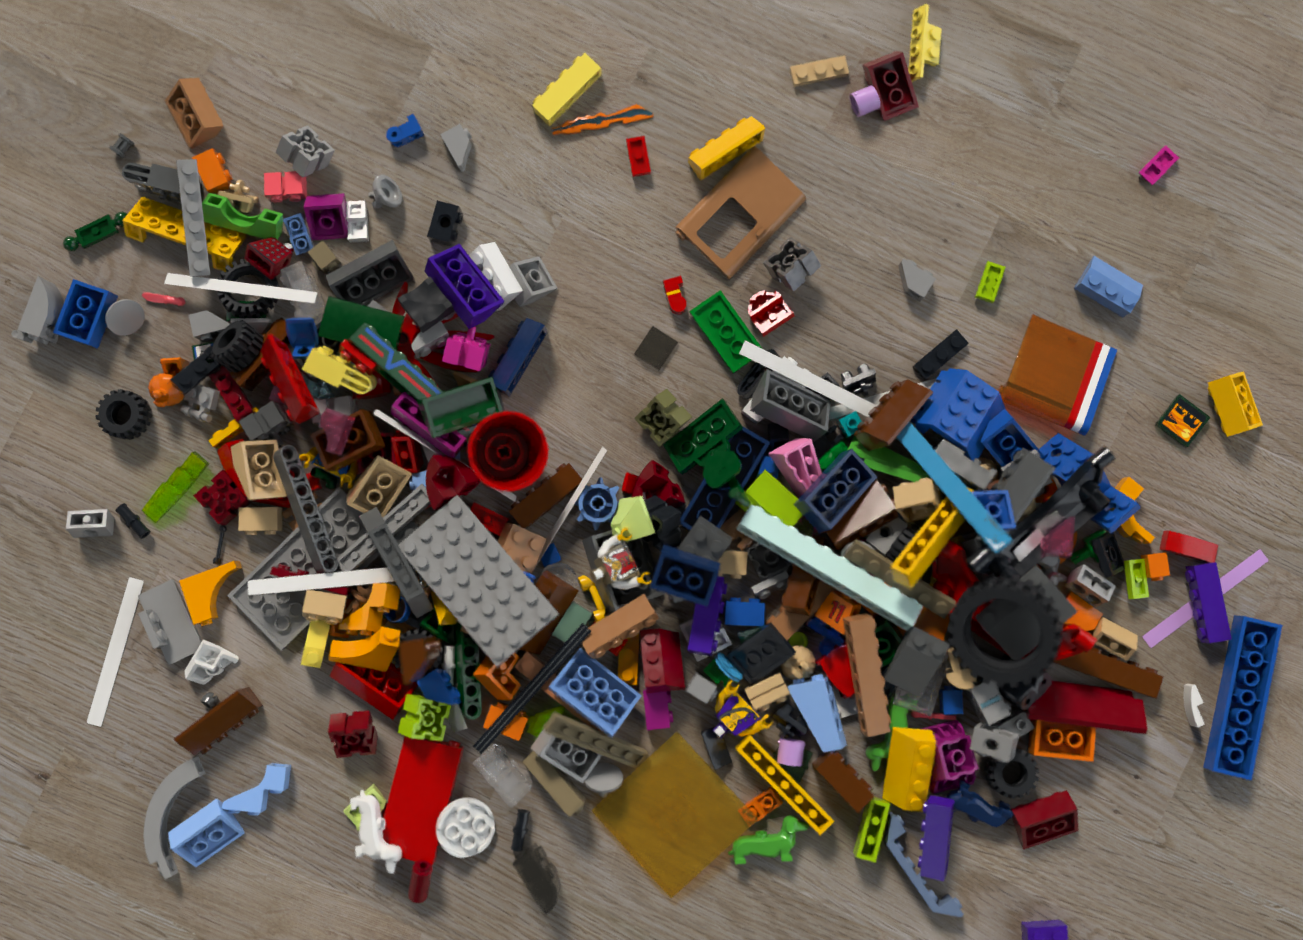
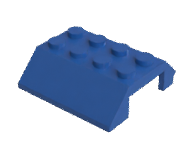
(960, 410)

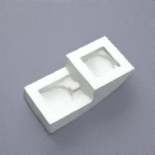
(357, 221)
(1191, 701)

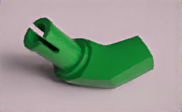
(831, 454)

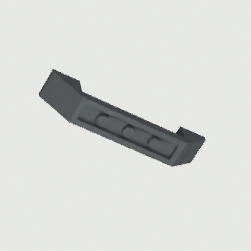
(396, 562)

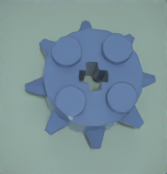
(590, 495)

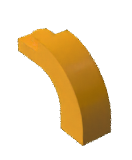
(1131, 526)

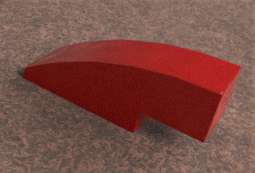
(1188, 546)

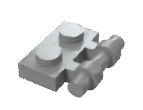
(202, 396)

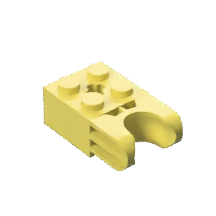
(338, 371)

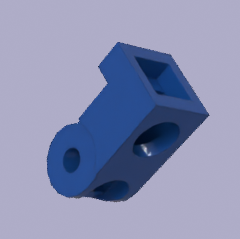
(405, 133)

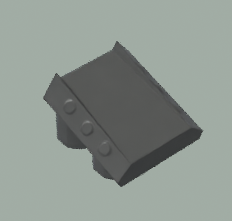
(767, 562)

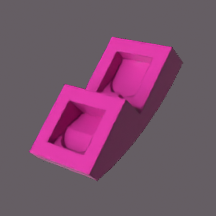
(1158, 165)

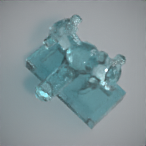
(319, 389)

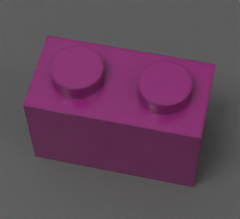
(657, 710)

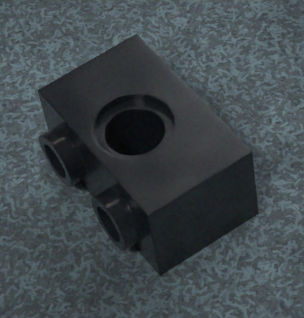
(442, 213)

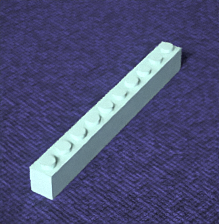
(829, 567)

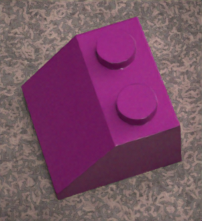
(326, 216)

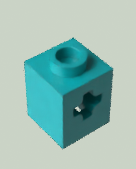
(849, 424)

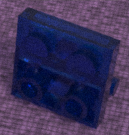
(831, 636)

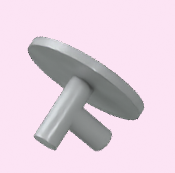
(124, 317)
(604, 778)

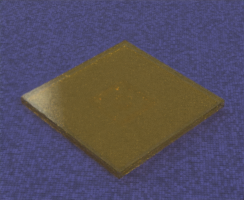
(674, 814)

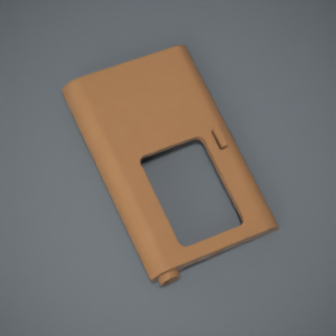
(761, 192)

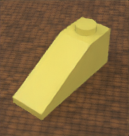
(315, 643)

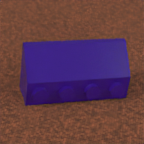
(463, 285)

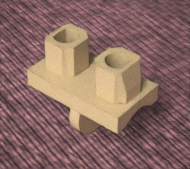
(246, 201)

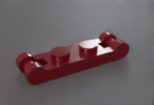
(232, 394)

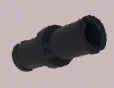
(132, 521)
(520, 830)

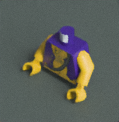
(736, 714)

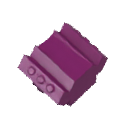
(952, 757)

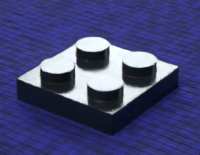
(1109, 554)

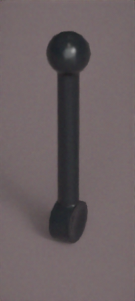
(217, 560)

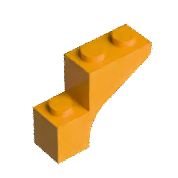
(369, 617)

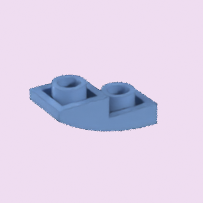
(298, 233)

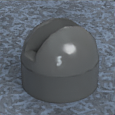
(209, 701)

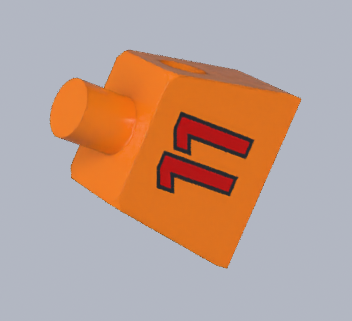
(837, 607)

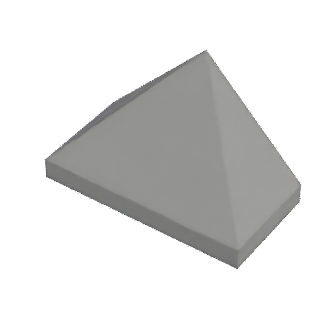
(261, 325)

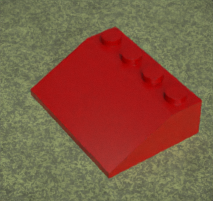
(288, 379)

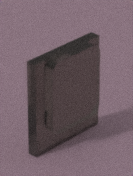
(656, 348)

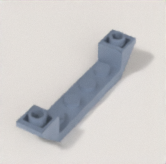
(947, 904)

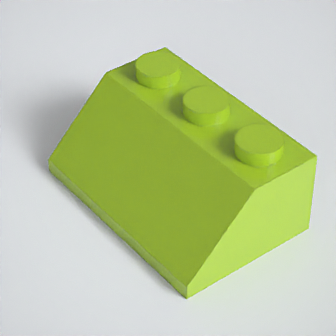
(773, 498)

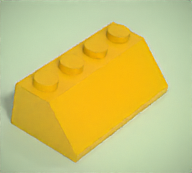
(726, 147)
(909, 768)

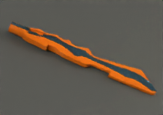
(600, 121)

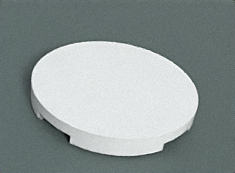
(465, 827)

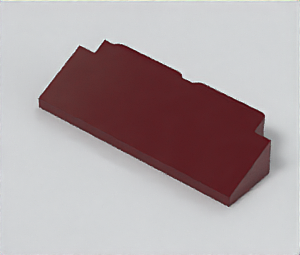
(1090, 707)

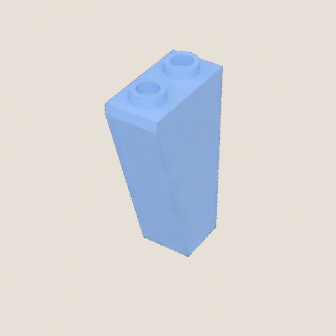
(820, 710)

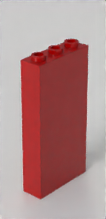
(419, 794)

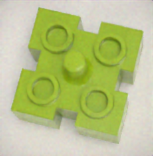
(423, 718)

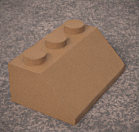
(193, 112)

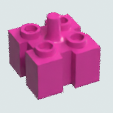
(465, 351)

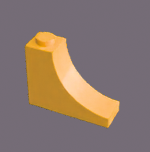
(202, 592)
(372, 652)

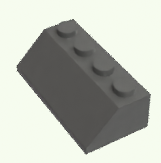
(370, 275)
(791, 406)
(1023, 480)

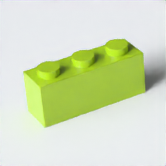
(871, 829)

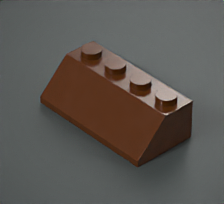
(255, 371)
(891, 414)
(560, 596)
(418, 657)
(219, 722)

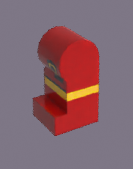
(675, 300)

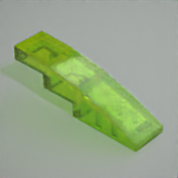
(175, 487)

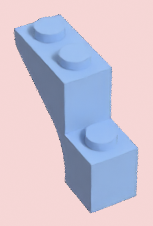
(255, 800)

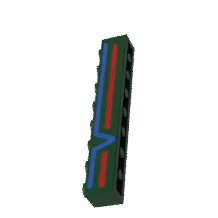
(397, 369)

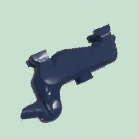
(978, 808)

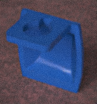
(302, 334)

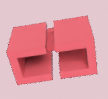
(283, 188)

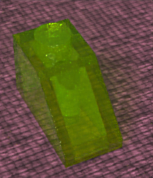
(538, 721)

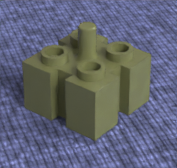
(663, 417)

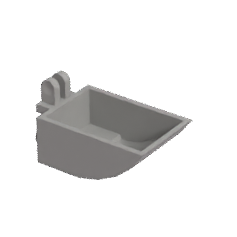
(40, 314)

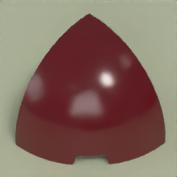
(448, 478)
(655, 481)

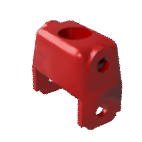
(838, 670)

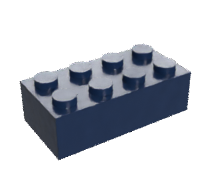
(835, 491)

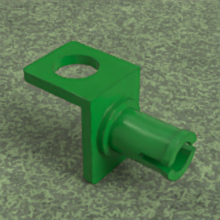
(1087, 550)

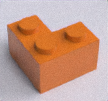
(498, 679)

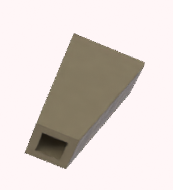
(556, 784)

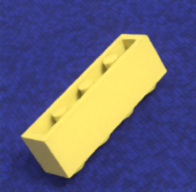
(566, 89)

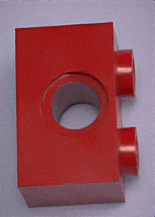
(407, 452)

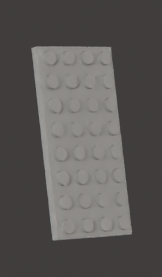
(477, 580)
(281, 613)

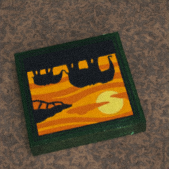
(1182, 420)

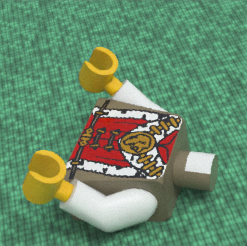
(617, 565)

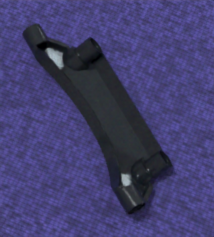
(1076, 497)

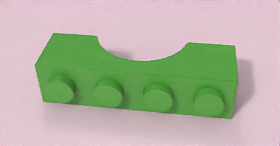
(220, 212)

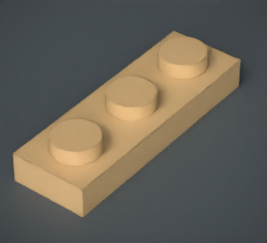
(819, 71)

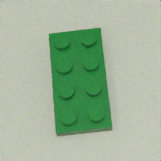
(724, 330)

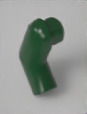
(330, 480)

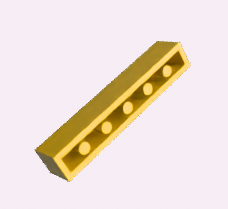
(927, 544)
(784, 784)

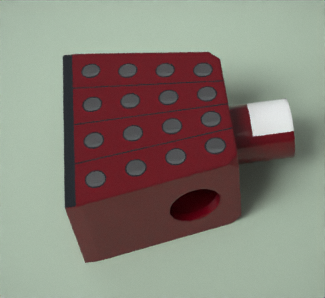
(269, 256)

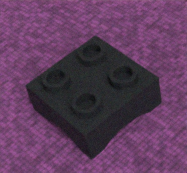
(426, 305)

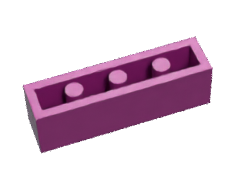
(408, 412)

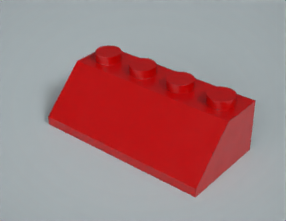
(378, 688)

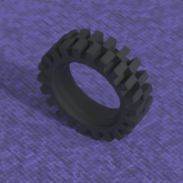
(245, 309)

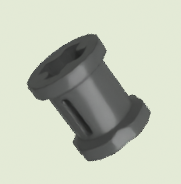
(122, 145)

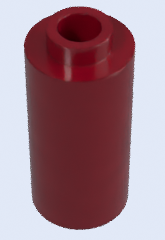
(420, 881)

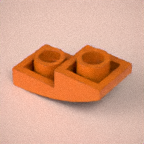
(764, 803)

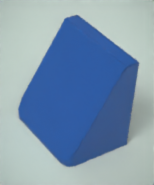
(551, 555)

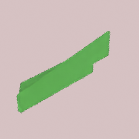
(889, 462)

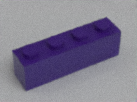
(1208, 603)
(706, 622)
(937, 837)

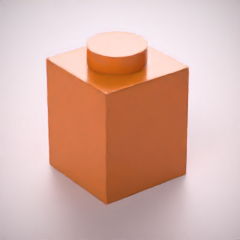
(1156, 565)

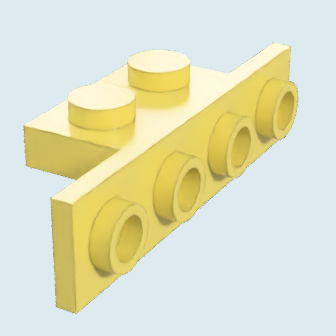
(924, 43)

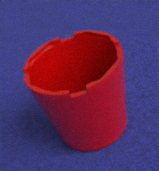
(525, 448)

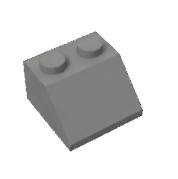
(533, 280)

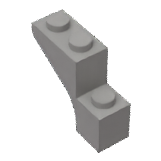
(431, 339)

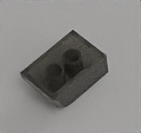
(538, 876)

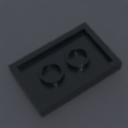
(761, 653)

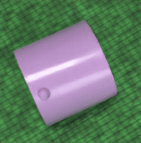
(864, 101)
(790, 752)

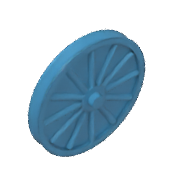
(727, 667)

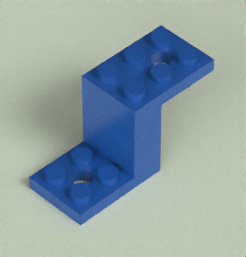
(1067, 464)

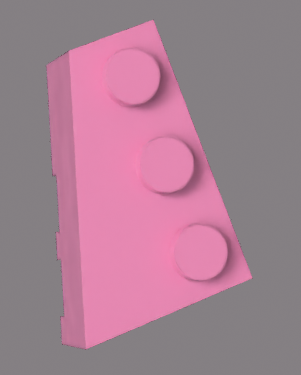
(797, 464)

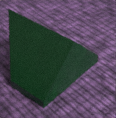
(444, 632)

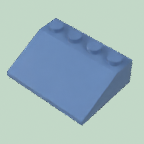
(595, 692)

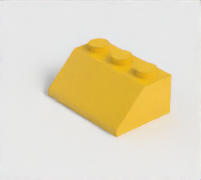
(1234, 404)

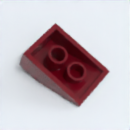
(892, 83)

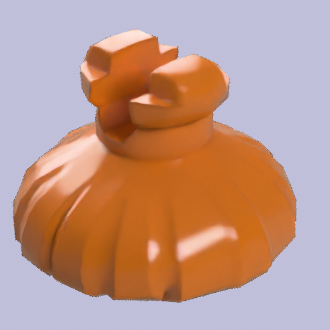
(164, 391)

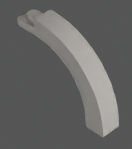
(158, 812)

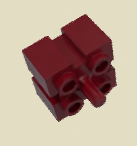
(222, 498)
(353, 734)

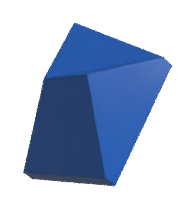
(998, 506)

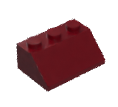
(662, 660)
(1045, 819)

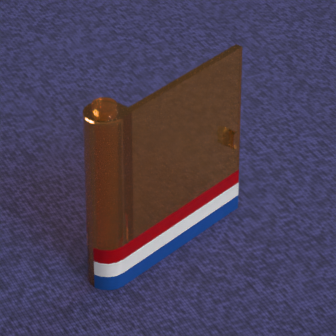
(1058, 375)

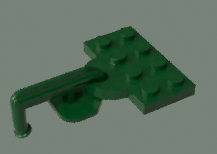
(708, 445)

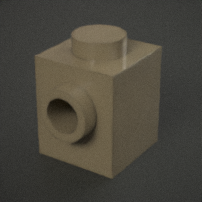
(323, 258)

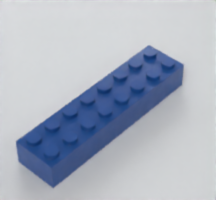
(1242, 697)

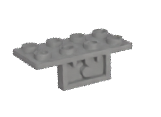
(169, 622)

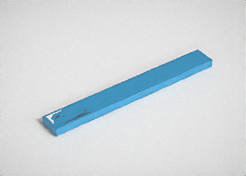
(954, 488)

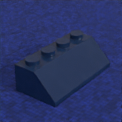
(518, 356)

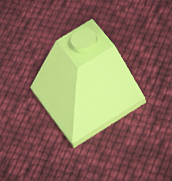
(632, 514)

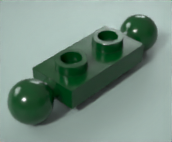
(95, 232)

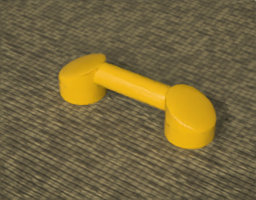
(587, 584)

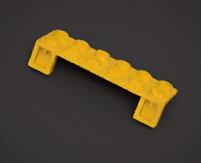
(168, 223)

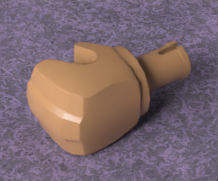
(360, 597)

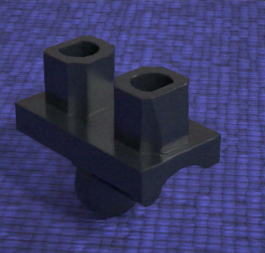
(861, 382)
(787, 724)

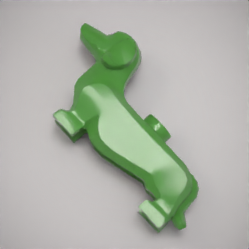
(876, 752)
(769, 844)

